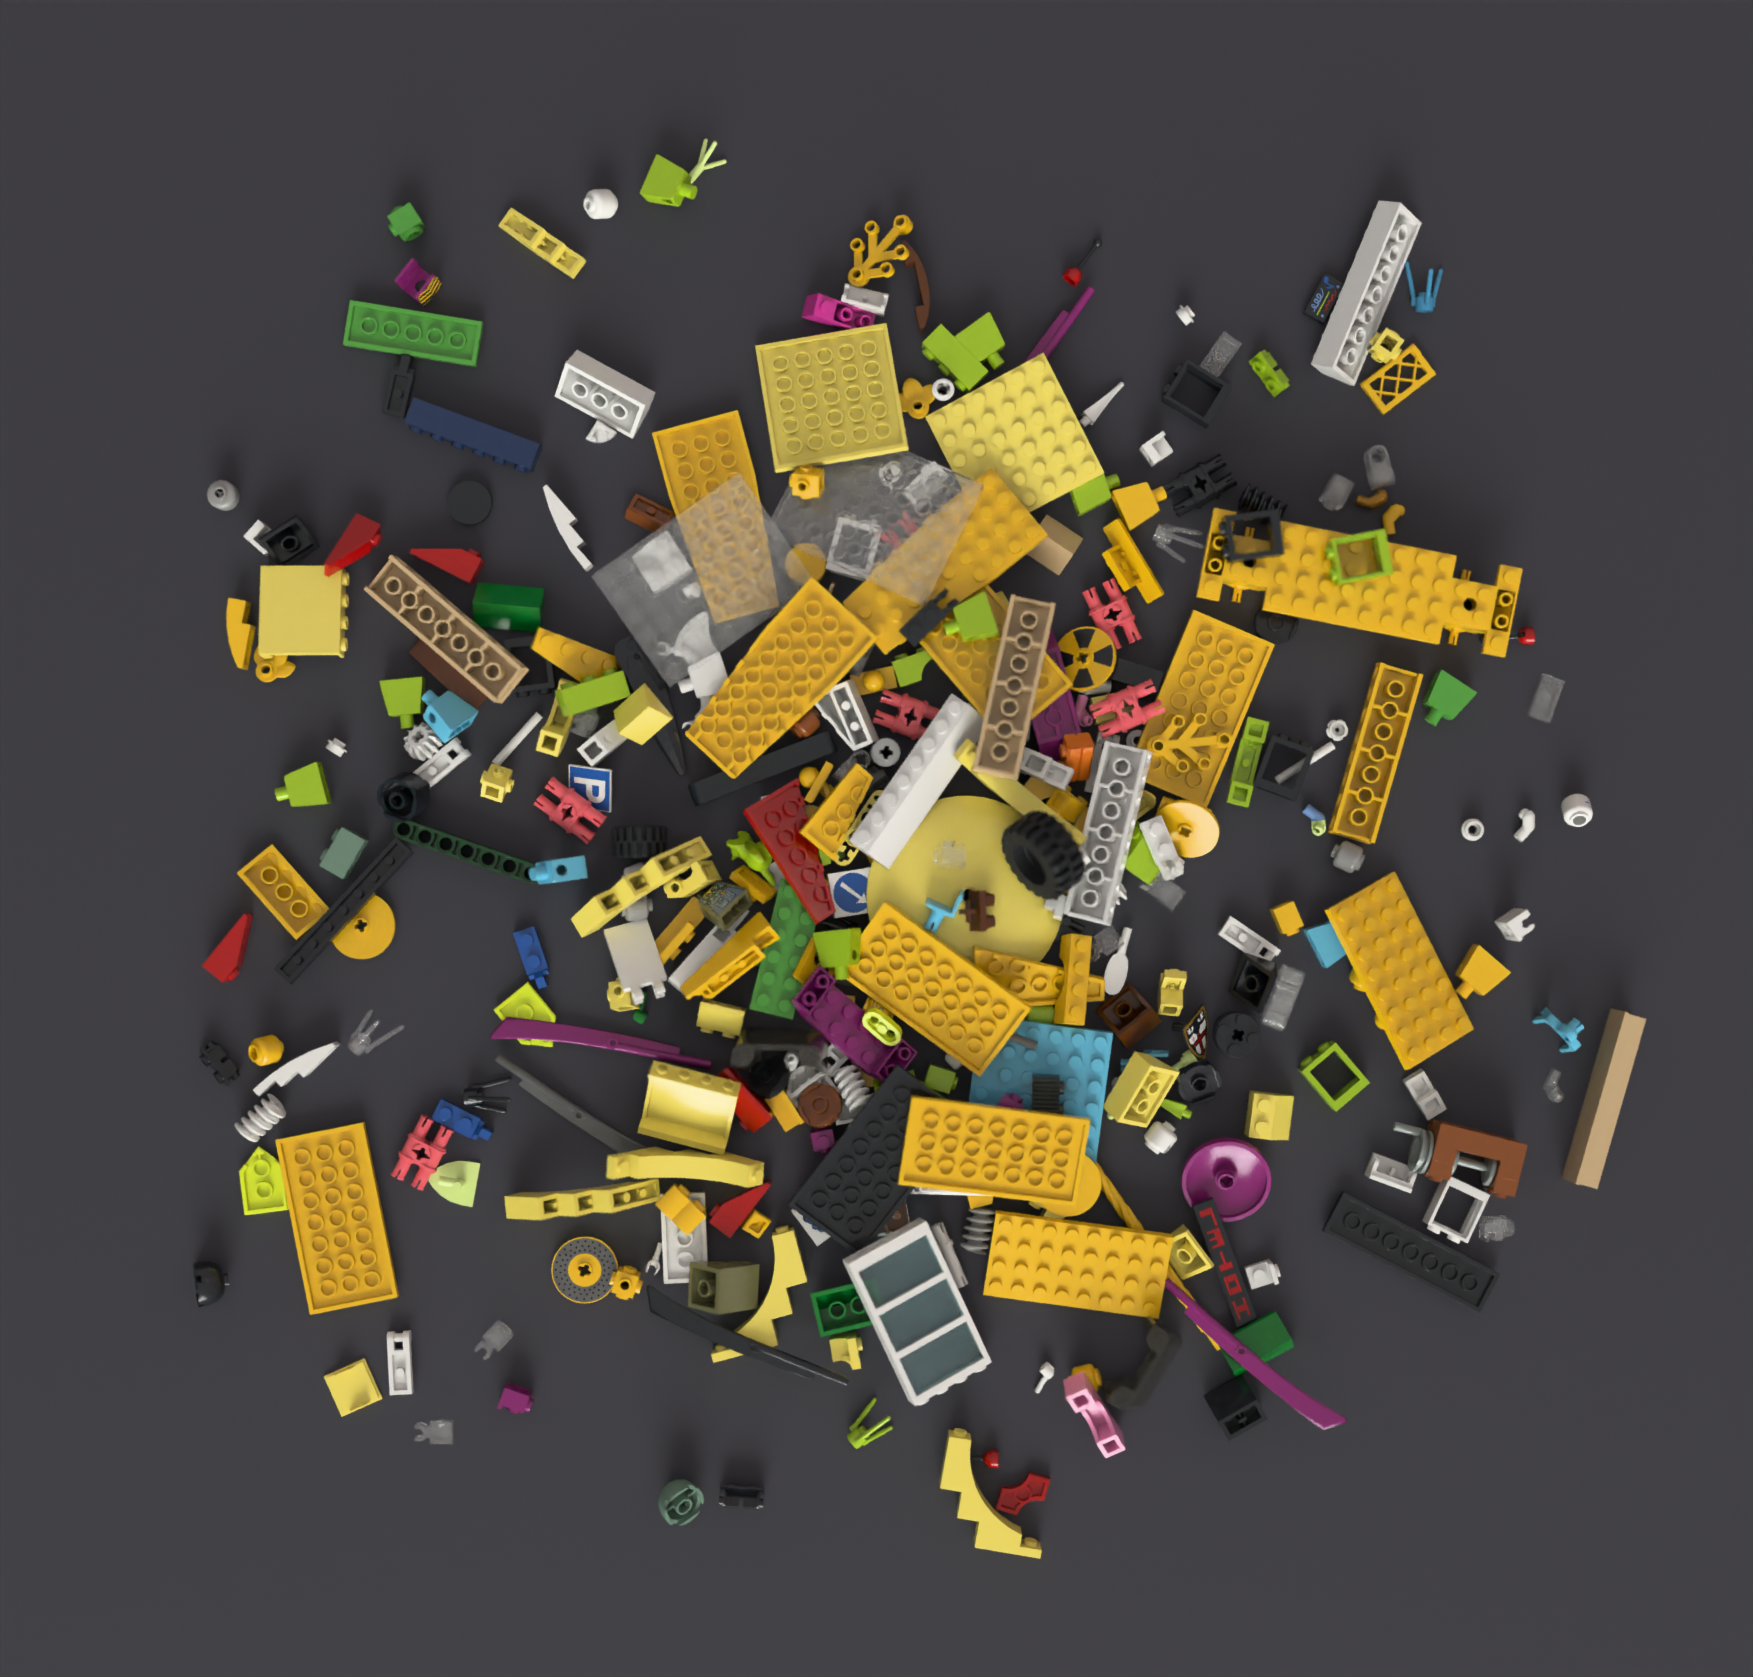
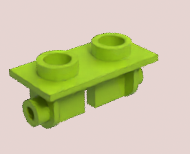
(1263, 365)

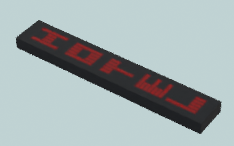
(1224, 1262)

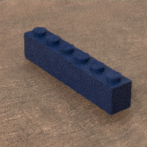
(472, 434)

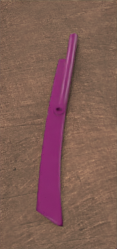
(1060, 326)
(541, 1030)
(1291, 1394)

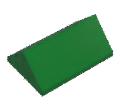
(508, 607)
(1264, 1337)

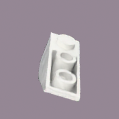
(602, 744)

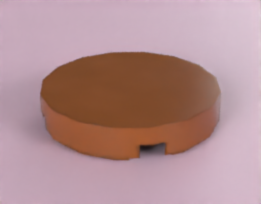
(820, 1105)

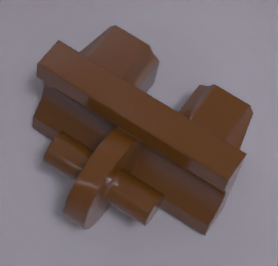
(976, 910)

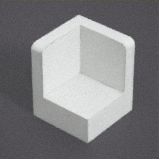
(1156, 449)
(255, 532)

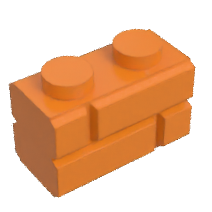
(1077, 754)

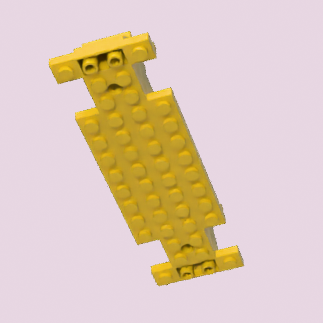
(1407, 604)

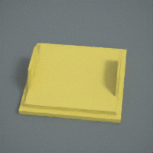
(353, 1387)

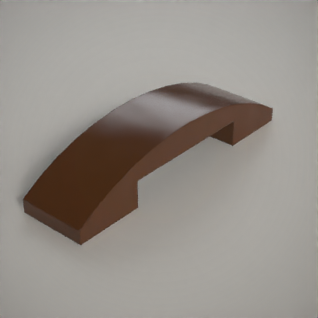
(922, 311)
(447, 674)

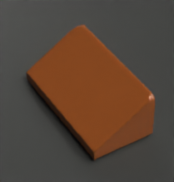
(648, 513)

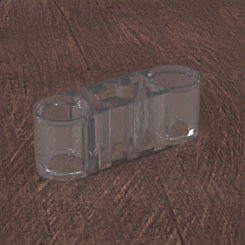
(1282, 997)

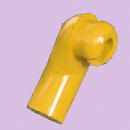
(1391, 516)

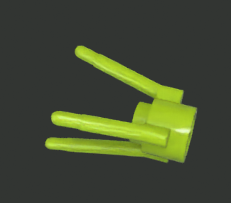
(860, 1435)

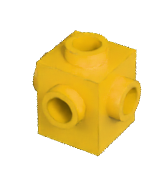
(807, 481)
(629, 1275)

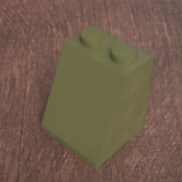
(723, 1286)

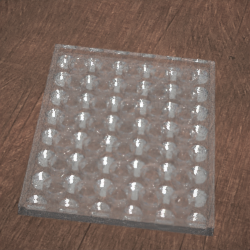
(883, 519)
(703, 580)

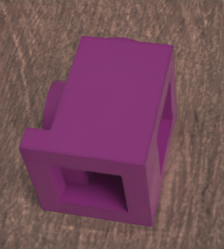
(822, 1139)
(516, 1399)

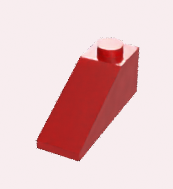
(354, 544)
(453, 561)
(230, 953)
(734, 1210)

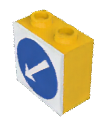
(848, 891)

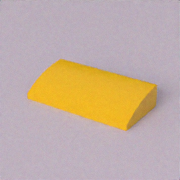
(283, 892)

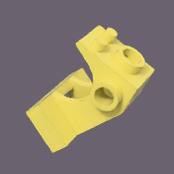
(703, 875)

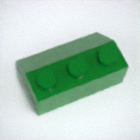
(839, 1310)

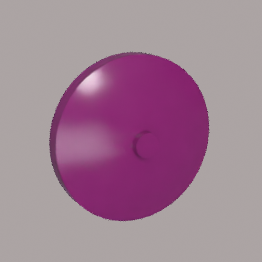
(1231, 1174)

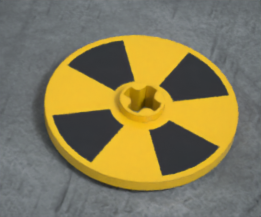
(1100, 657)

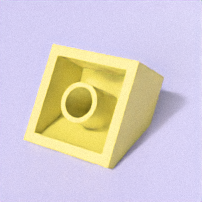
(721, 1018)
(1268, 1115)

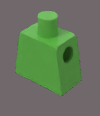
(1446, 697)

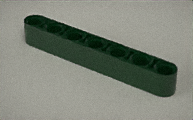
(457, 848)

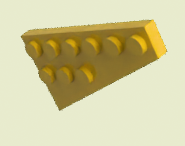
(1031, 980)

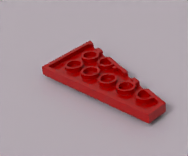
(778, 824)

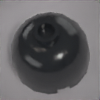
(209, 1282)

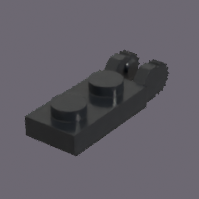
(926, 619)

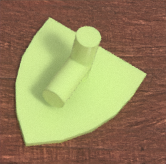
(456, 1181)

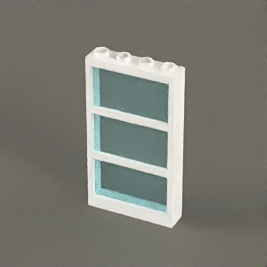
(917, 1311)

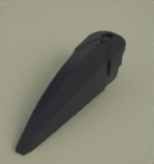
(640, 670)

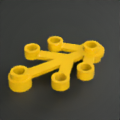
(878, 253)
(1185, 743)

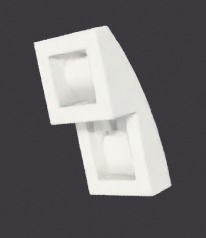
(1424, 1094)

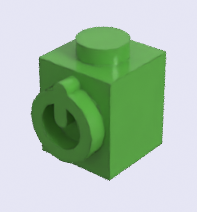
(405, 222)

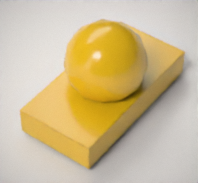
(875, 680)
(811, 778)
(756, 886)

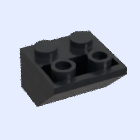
(1235, 1407)

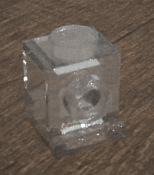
(586, 723)
(1495, 1227)

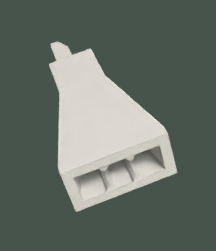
(707, 948)

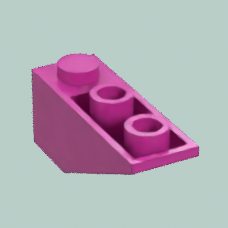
(835, 313)

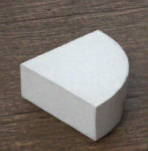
(600, 433)

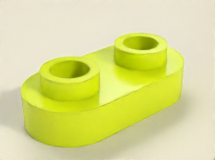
(880, 1026)

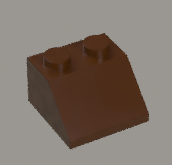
(1128, 1015)

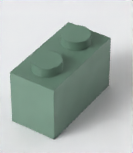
(343, 852)

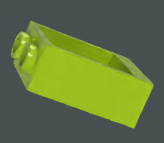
(1381, 553)
(1345, 1093)

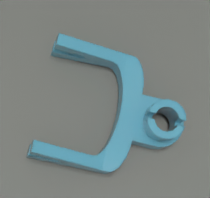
(1567, 1032)

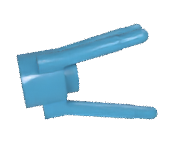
(1426, 300)

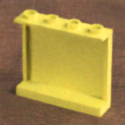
(302, 611)
(689, 1107)

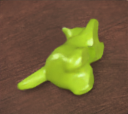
(753, 854)

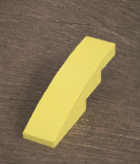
(542, 243)

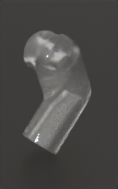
(1552, 1088)

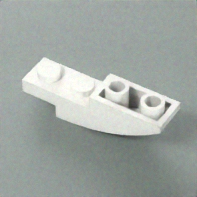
(1045, 769)

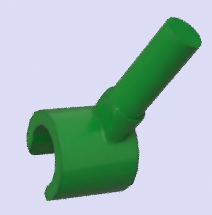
(640, 1016)

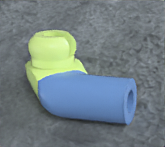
(1318, 820)

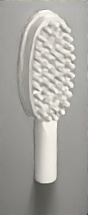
(1117, 966)

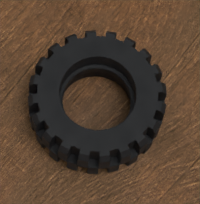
(1043, 854)

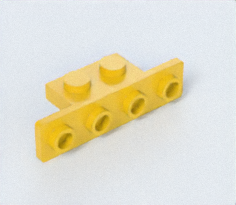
(1128, 563)
(679, 930)

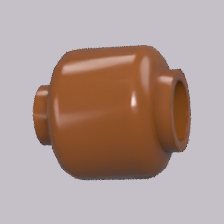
(806, 725)

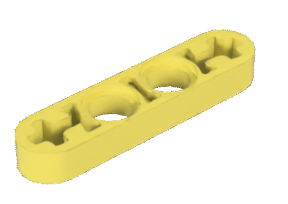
(853, 827)

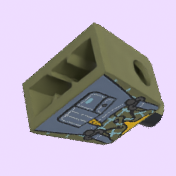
(724, 904)

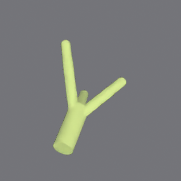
(701, 166)

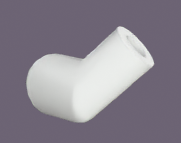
(791, 1059)

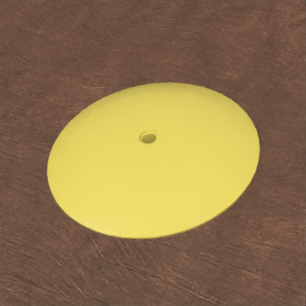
(979, 822)

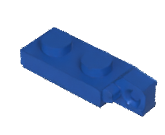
(532, 955)
(461, 1120)

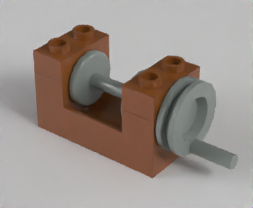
(1438, 1150)

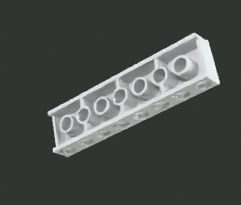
(1109, 831)

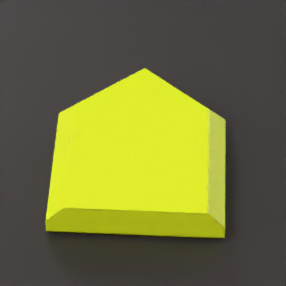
(527, 1005)
(262, 1184)

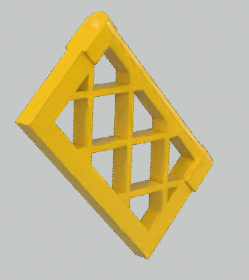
(1415, 384)

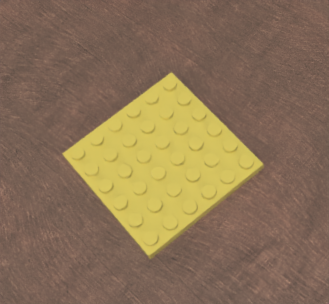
(831, 397)
(1022, 432)

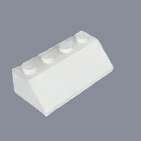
(604, 393)

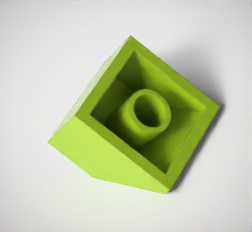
(1139, 858)

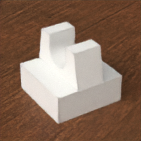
(1056, 906)

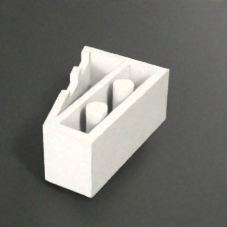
(848, 715)

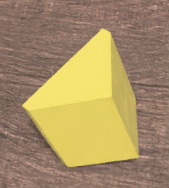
(641, 715)
(1187, 1255)

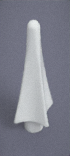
(1091, 414)

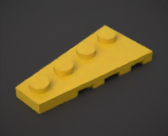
(571, 656)
(833, 817)

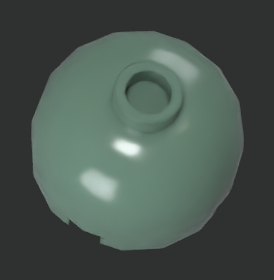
(680, 1501)

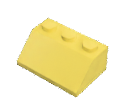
(1140, 1090)

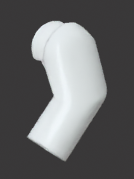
(1528, 824)

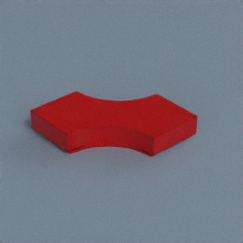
(1030, 1489)

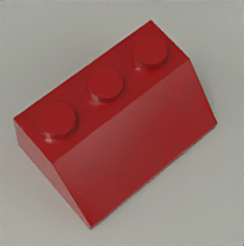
(749, 1107)

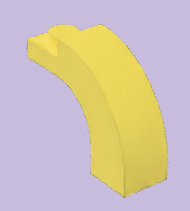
(556, 730)

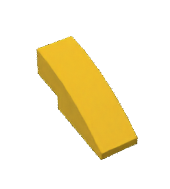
(240, 632)

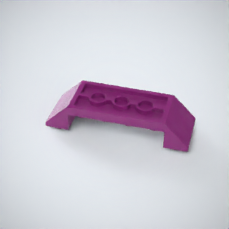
(1059, 716)
(841, 1024)

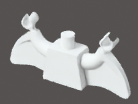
(705, 682)

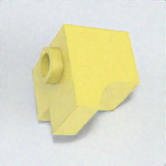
(846, 1348)

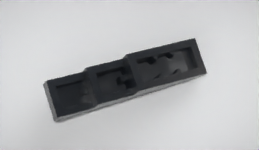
(1133, 673)

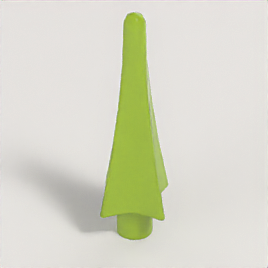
(1176, 1108)

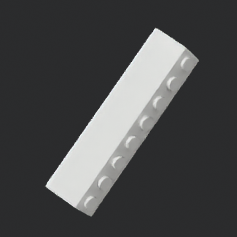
(1366, 292)
(917, 783)

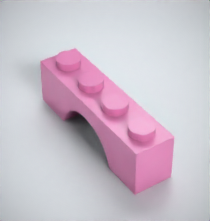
(1102, 1424)

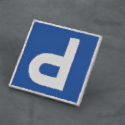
(593, 785)

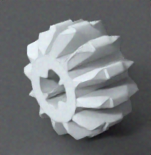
(422, 742)

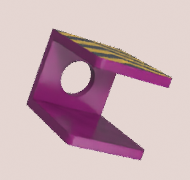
(411, 275)

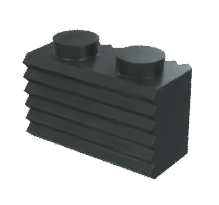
(1046, 1093)

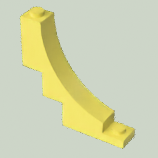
(1010, 790)
(638, 884)
(688, 1163)
(581, 1201)
(788, 1272)
(992, 1529)

